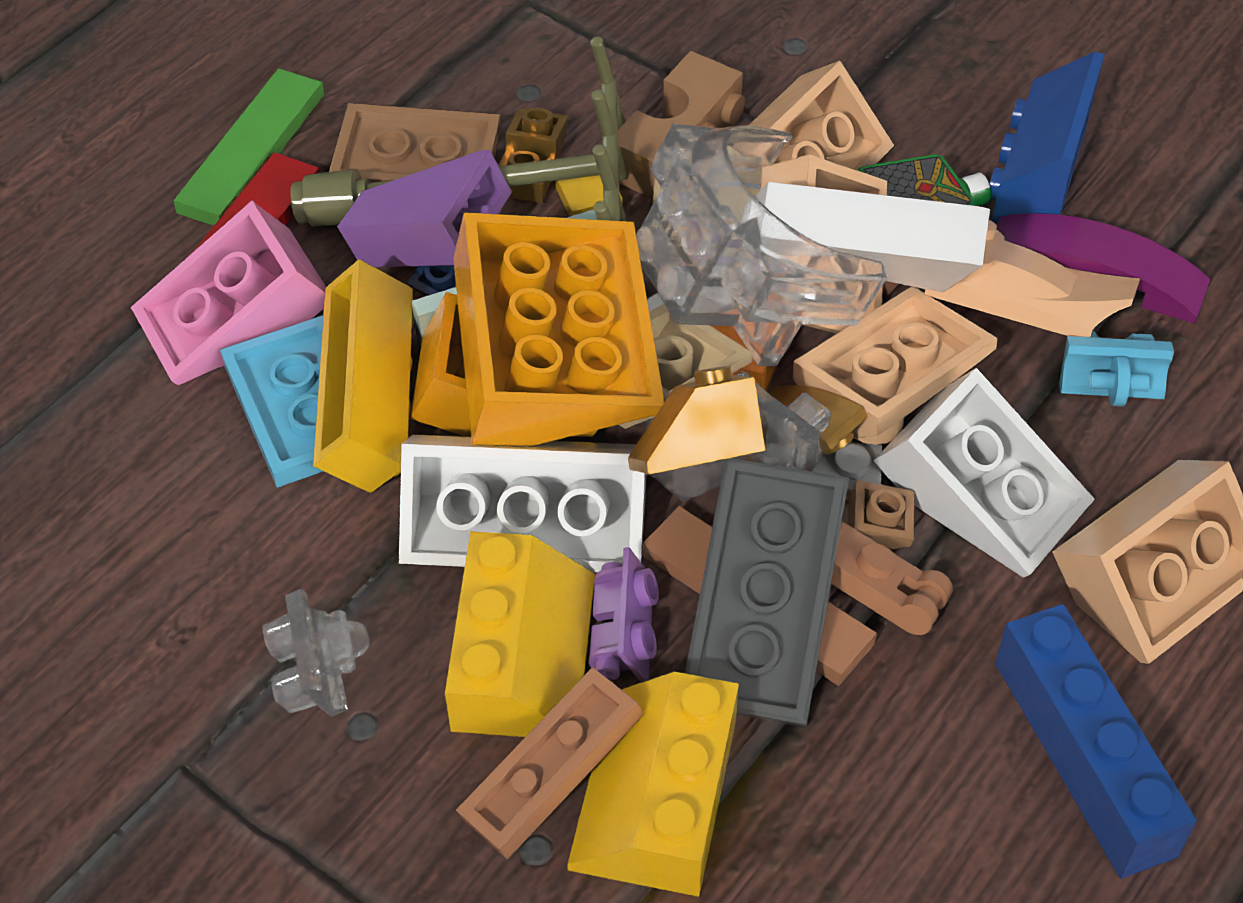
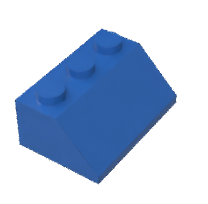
(1046, 140)

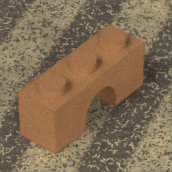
(693, 95)

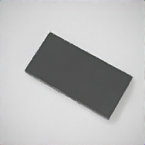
(768, 586)

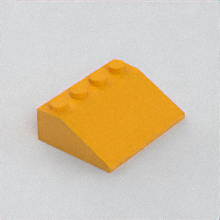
(553, 327)

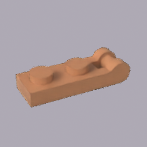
(889, 582)

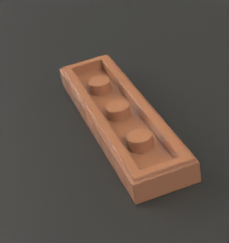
(682, 549)

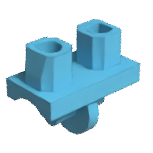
(1116, 367)

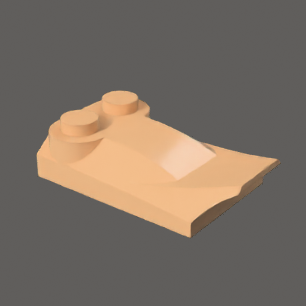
(1039, 290)
(895, 360)

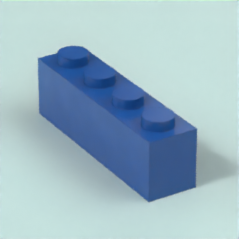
(1094, 742)

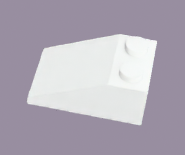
(985, 474)

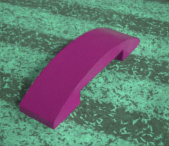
(1167, 279)

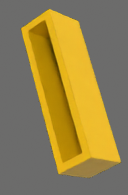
(364, 377)

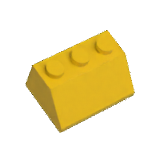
(516, 634)
(659, 787)

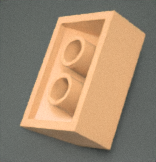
(827, 120)
(1160, 557)

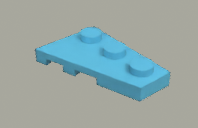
(279, 395)

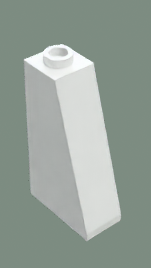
(915, 239)

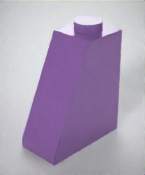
(422, 213)

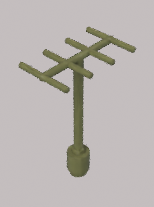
(328, 196)

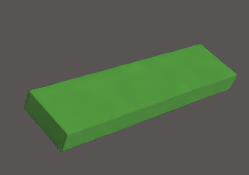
(247, 146)

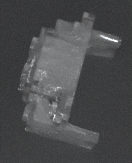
(731, 259)

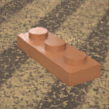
(550, 762)

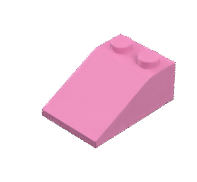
(229, 291)

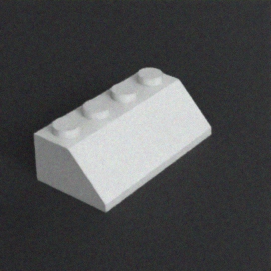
(559, 491)

